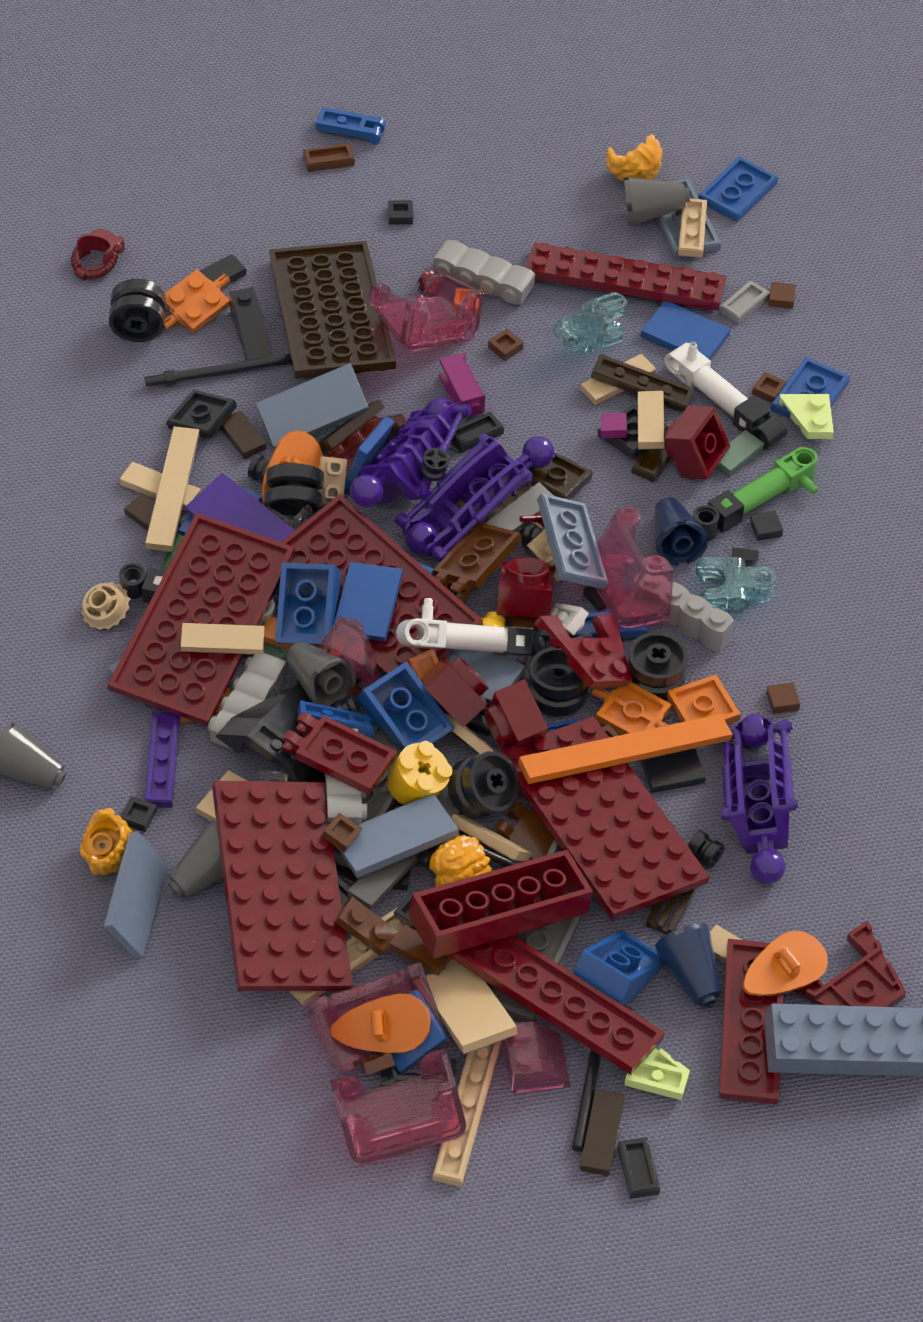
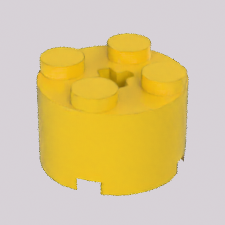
(418, 773)

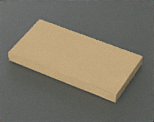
(469, 1009)

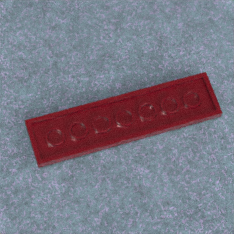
(626, 276)
(563, 1000)

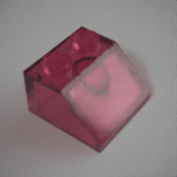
(350, 642)
(535, 1059)

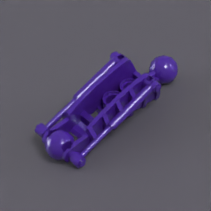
(401, 459)
(482, 482)
(760, 800)

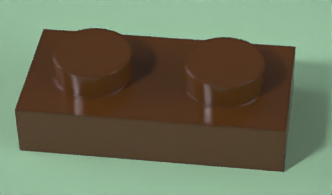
(365, 926)

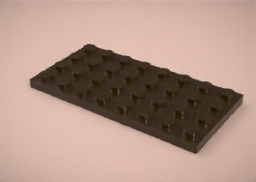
(329, 310)

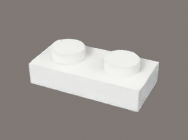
(570, 616)

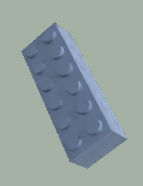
(844, 1040)

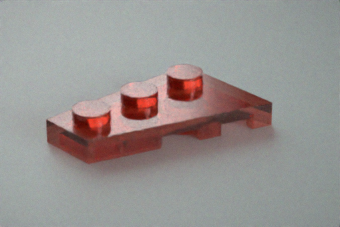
(355, 440)

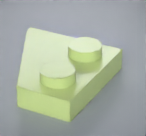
(810, 413)
(660, 1075)

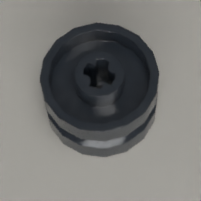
(137, 310)
(293, 488)
(658, 663)
(555, 684)
(483, 784)

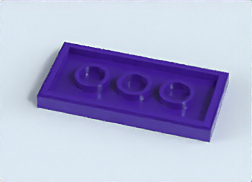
(235, 506)

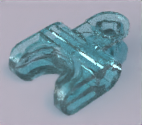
(594, 326)
(737, 583)

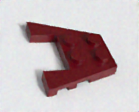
(595, 660)
(865, 983)

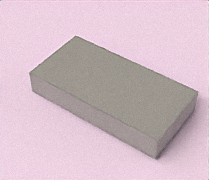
(744, 302)

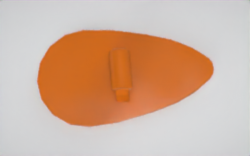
(294, 448)
(786, 965)
(385, 1025)

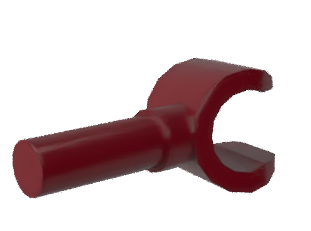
(534, 518)

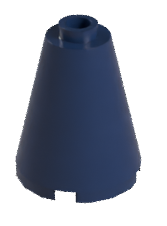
(676, 533)
(692, 962)

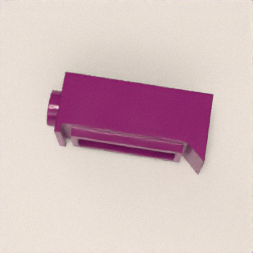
(461, 383)

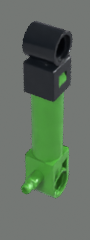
(788, 474)

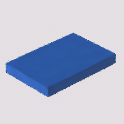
(738, 189)
(675, 325)
(812, 378)
(368, 450)
(370, 597)

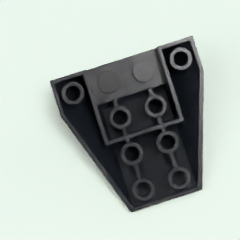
(264, 730)

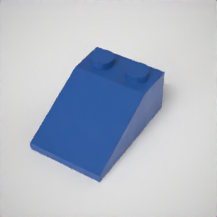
(307, 602)
(404, 708)
(619, 966)

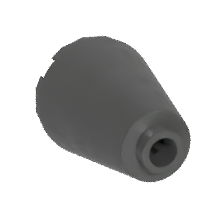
(653, 198)
(321, 673)
(28, 759)
(199, 865)

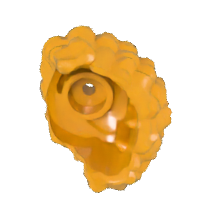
(639, 163)
(107, 830)
(458, 860)

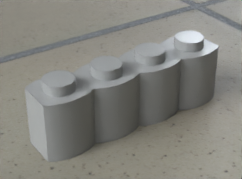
(484, 272)
(699, 619)
(260, 681)
(344, 800)

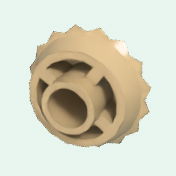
(105, 605)

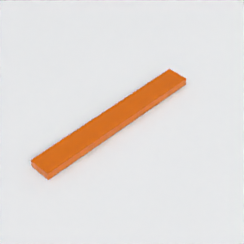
(624, 748)

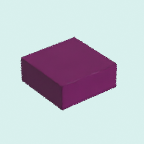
(614, 425)

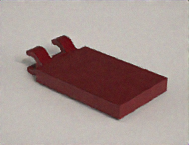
(339, 752)

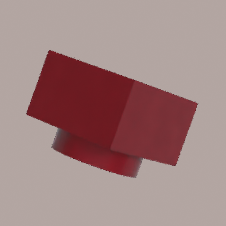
(696, 442)
(525, 588)
(456, 689)
(514, 716)

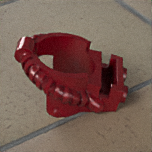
(97, 240)

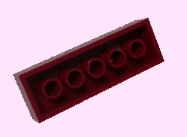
(500, 903)

